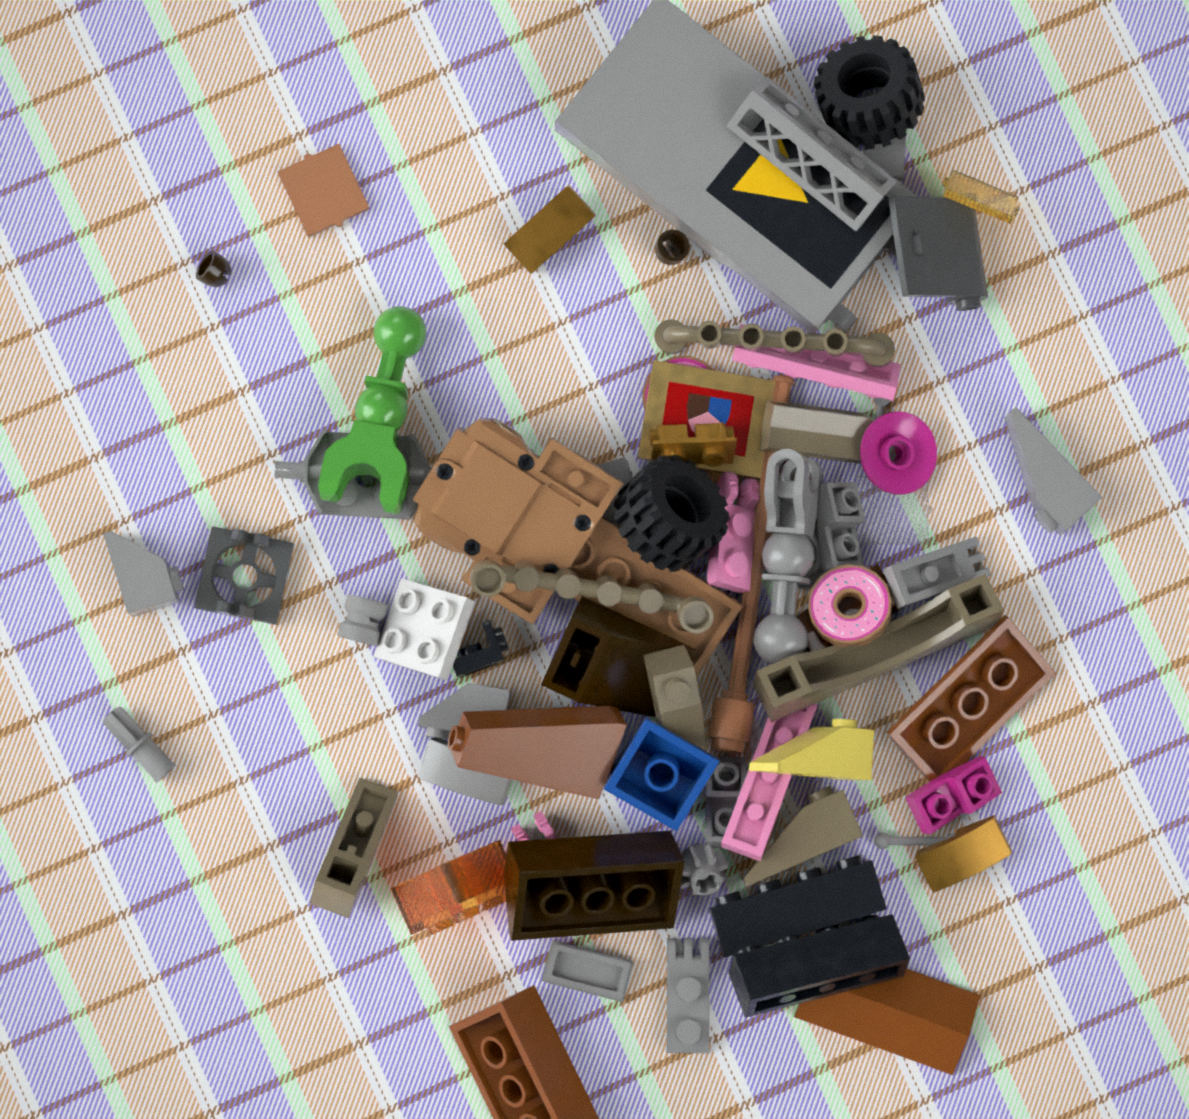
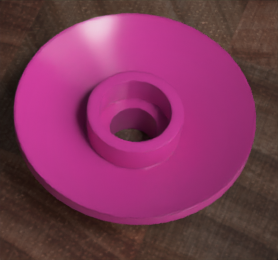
(914, 453)

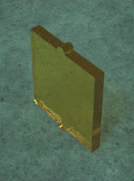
(981, 196)

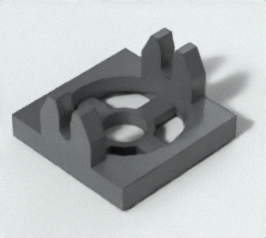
(224, 539)

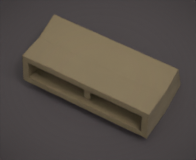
(813, 431)

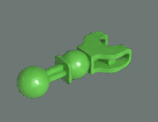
(379, 414)

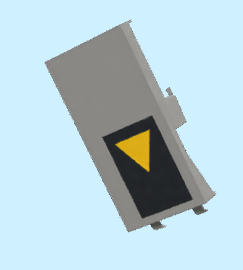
(660, 129)

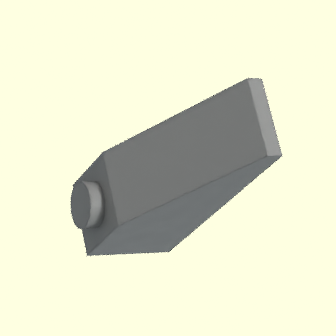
(1051, 481)

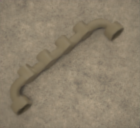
(673, 337)
(490, 577)

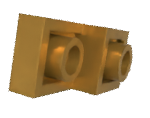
(549, 229)
(963, 855)

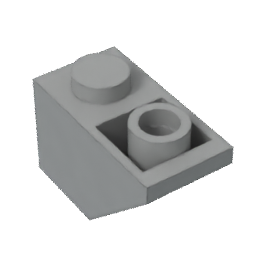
(470, 697)

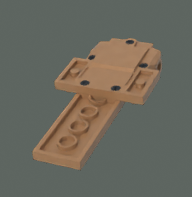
(512, 506)

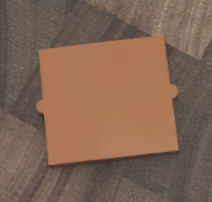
(323, 190)

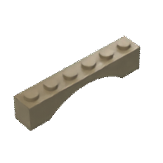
(834, 669)

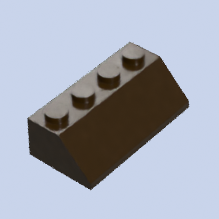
(592, 884)

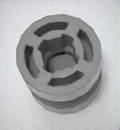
(362, 620)

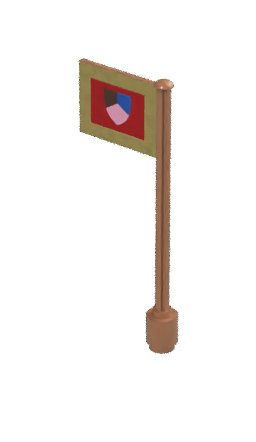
(706, 396)

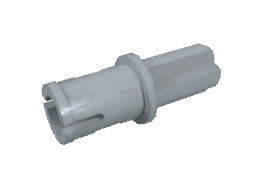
(138, 743)

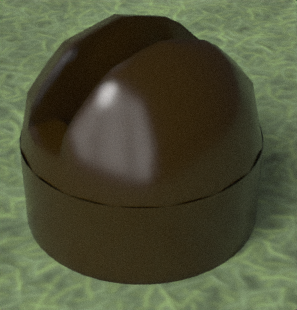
(676, 242)
(212, 270)

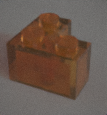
(453, 890)

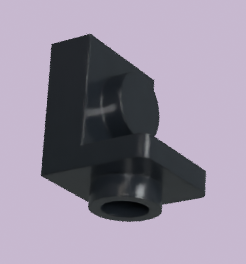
(475, 658)

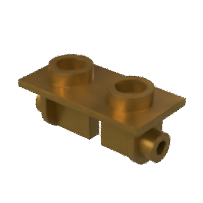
(711, 446)

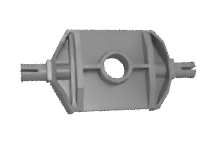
(356, 499)

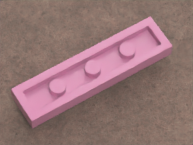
(844, 372)
(762, 791)

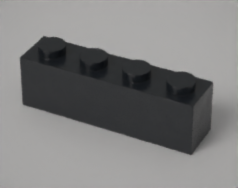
(798, 907)
(818, 964)

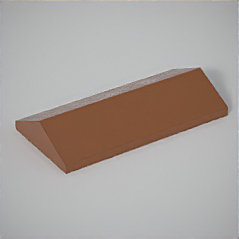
(971, 701)
(903, 1016)

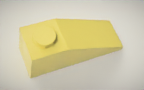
(823, 752)

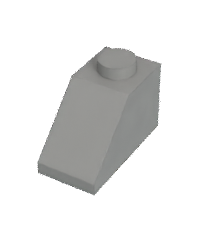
(142, 576)

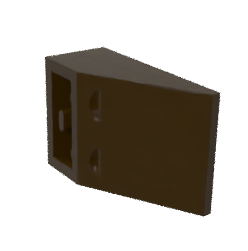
(604, 660)

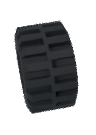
(867, 66)
(671, 513)

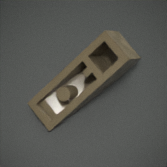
(676, 693)
(811, 832)
(353, 848)

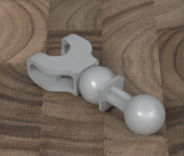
(788, 551)

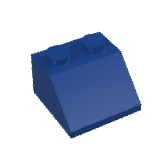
(660, 773)

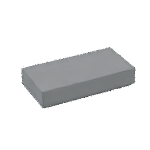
(587, 971)

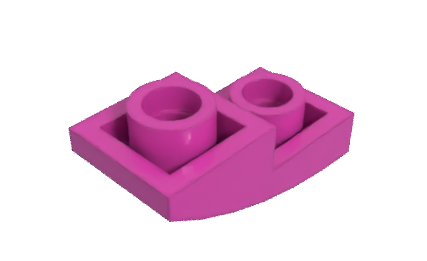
(953, 793)

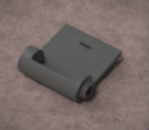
(938, 250)

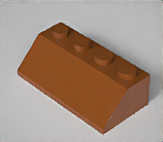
(521, 1061)

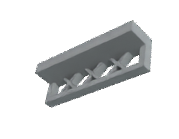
(820, 143)

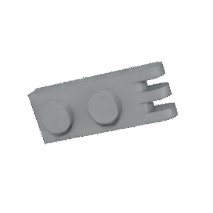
(933, 572)
(688, 998)

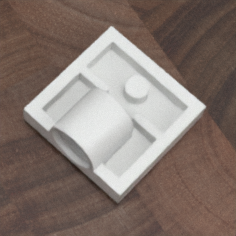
(424, 629)

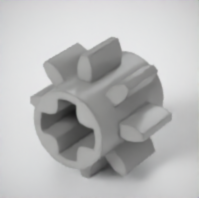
(703, 869)

